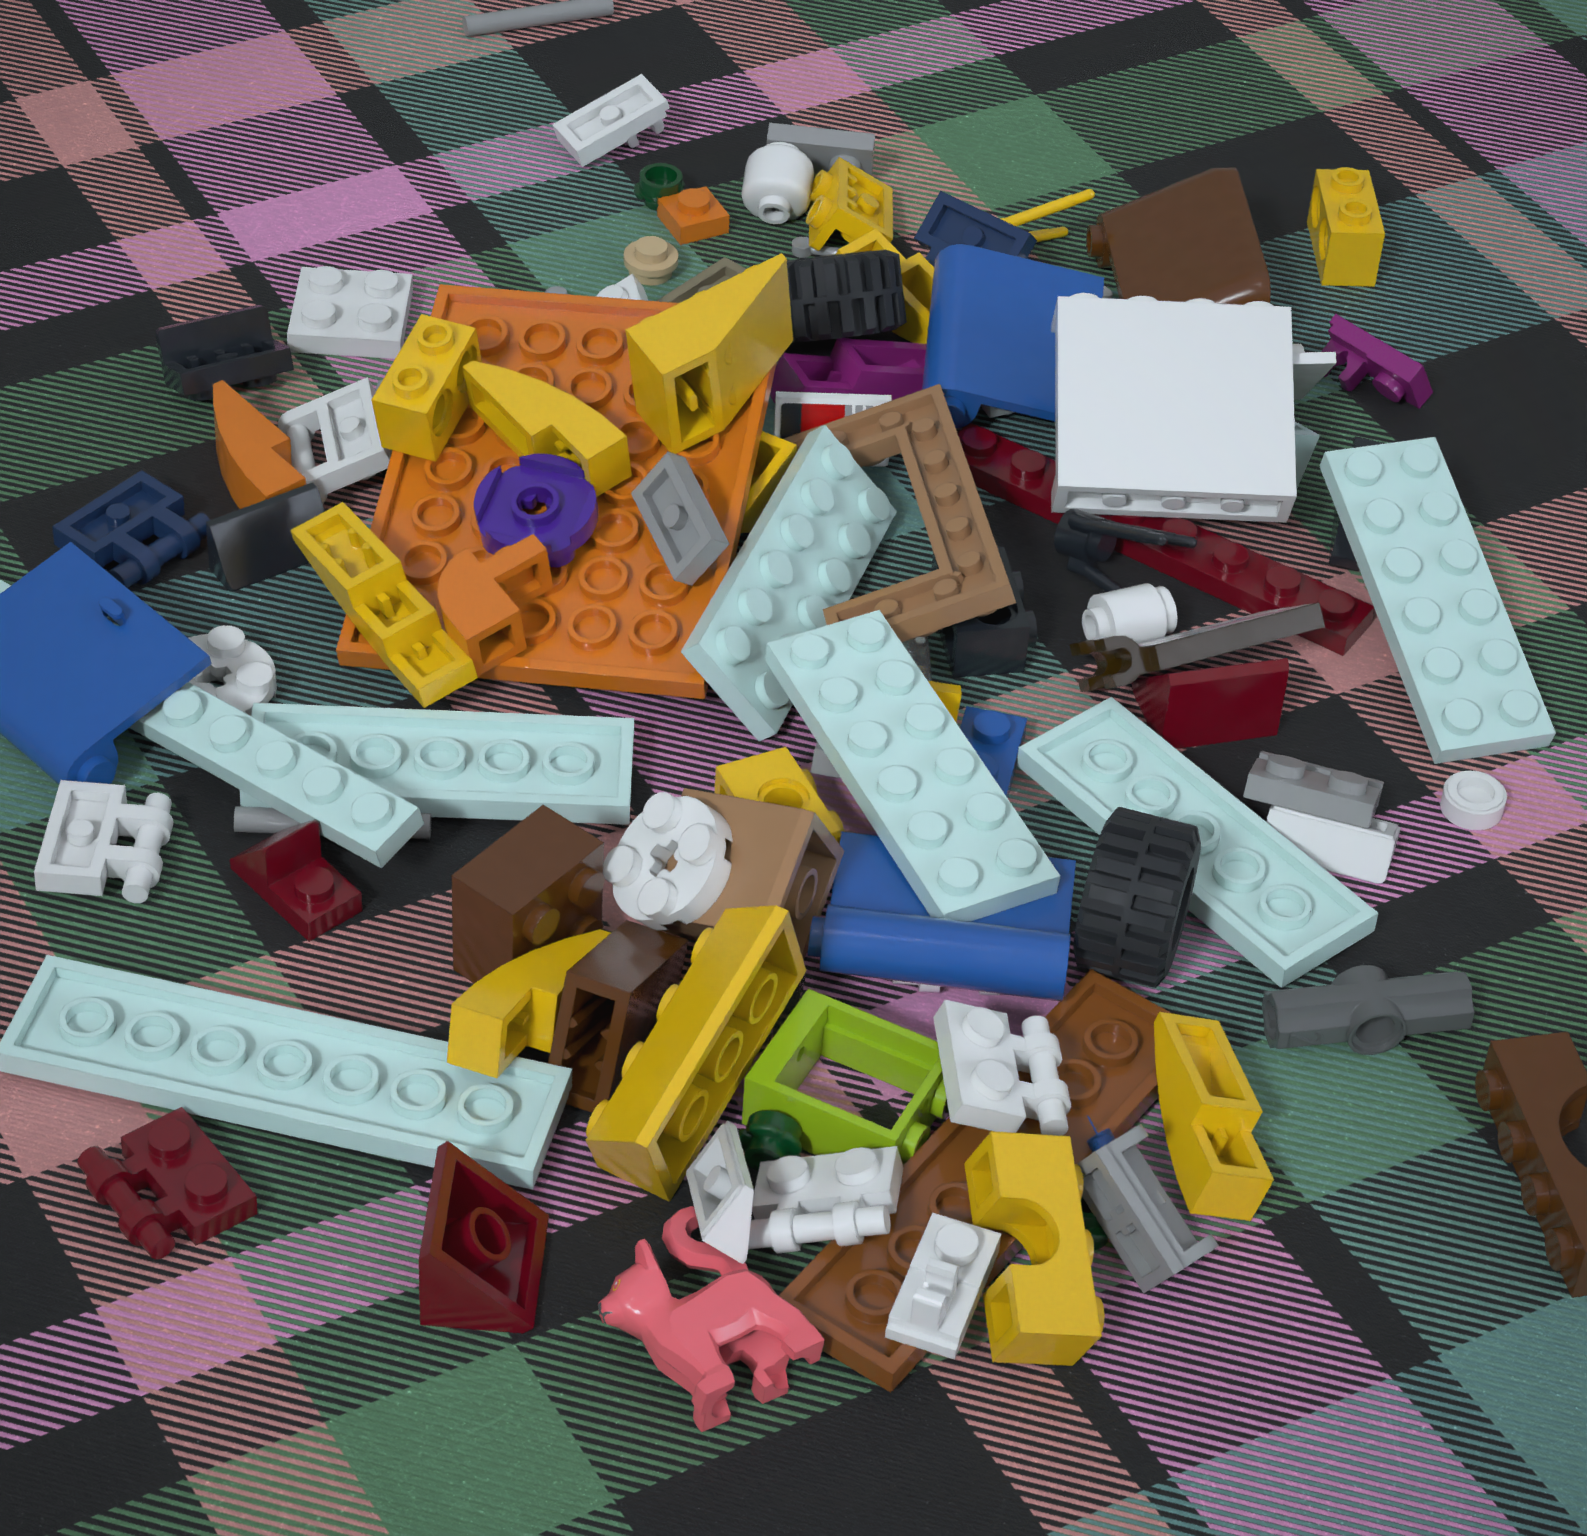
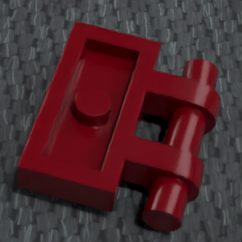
(183, 1171)

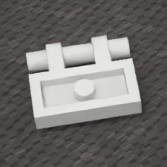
(83, 836)
(982, 1065)
(825, 1198)

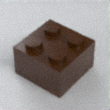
(526, 893)

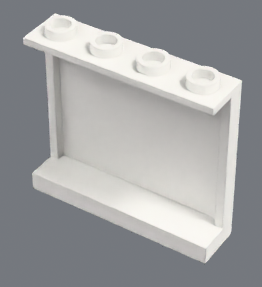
(1174, 408)

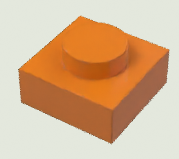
(693, 215)

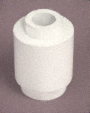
(1133, 612)

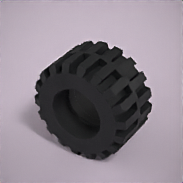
(845, 295)
(1136, 897)

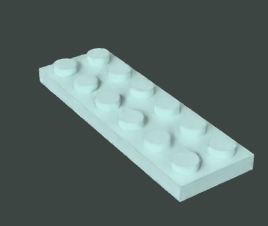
(792, 565)
(1436, 600)
(473, 760)
(911, 769)
(1249, 877)

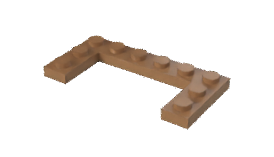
(970, 569)

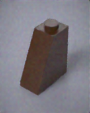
(611, 1006)

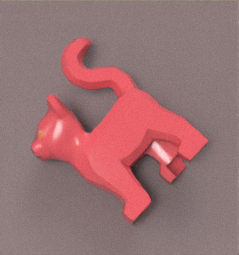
(712, 1327)

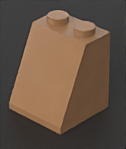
(776, 859)

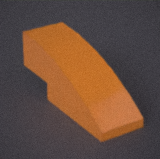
(251, 450)

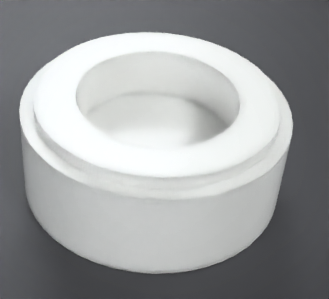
(1473, 800)

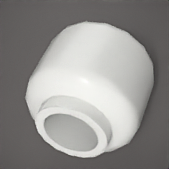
(777, 183)

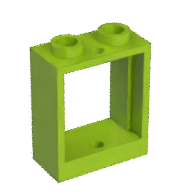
(863, 1043)

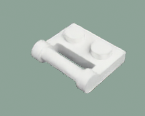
(347, 434)

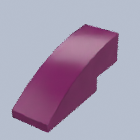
(854, 368)

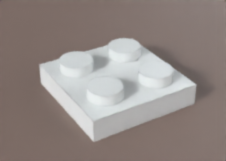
(350, 312)

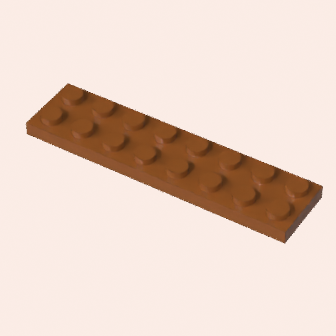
(1109, 1076)

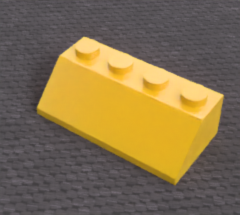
(698, 1049)

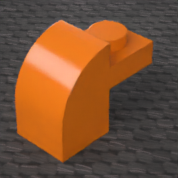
(483, 599)

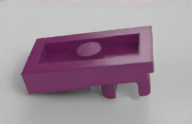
(1393, 372)

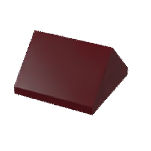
(1214, 703)
(479, 1249)

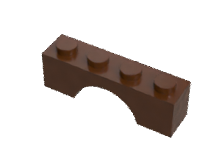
(1535, 1098)

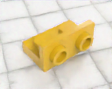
(850, 203)

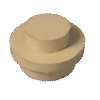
(651, 260)

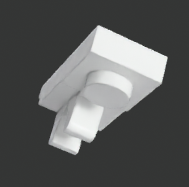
(612, 120)
(943, 1286)

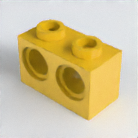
(1345, 227)
(425, 388)

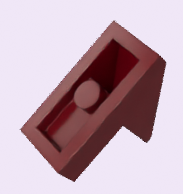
(298, 880)

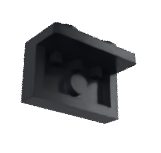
(221, 347)

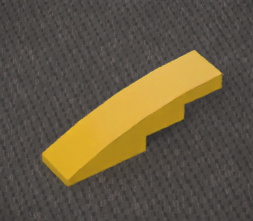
(384, 604)

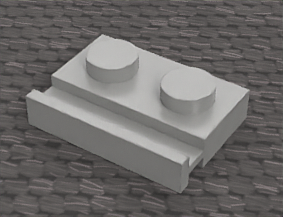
(1313, 789)

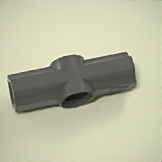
(1367, 1010)

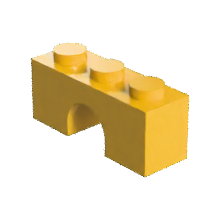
(1034, 1193)

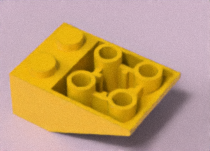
(709, 353)

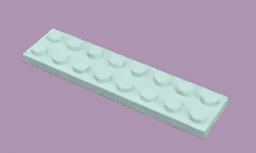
(280, 1069)

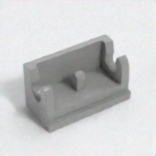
(1138, 1212)

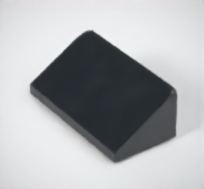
(258, 538)

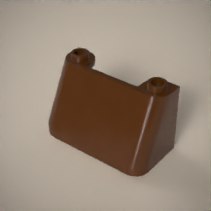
(1184, 243)

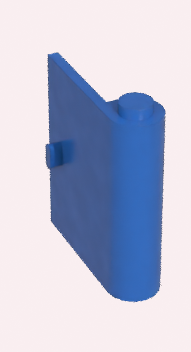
(994, 330)
(77, 676)
(886, 933)

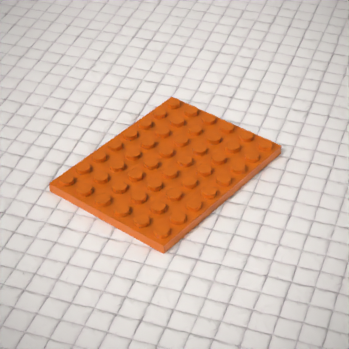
(615, 607)

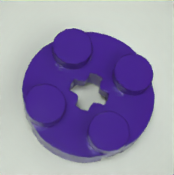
(538, 478)

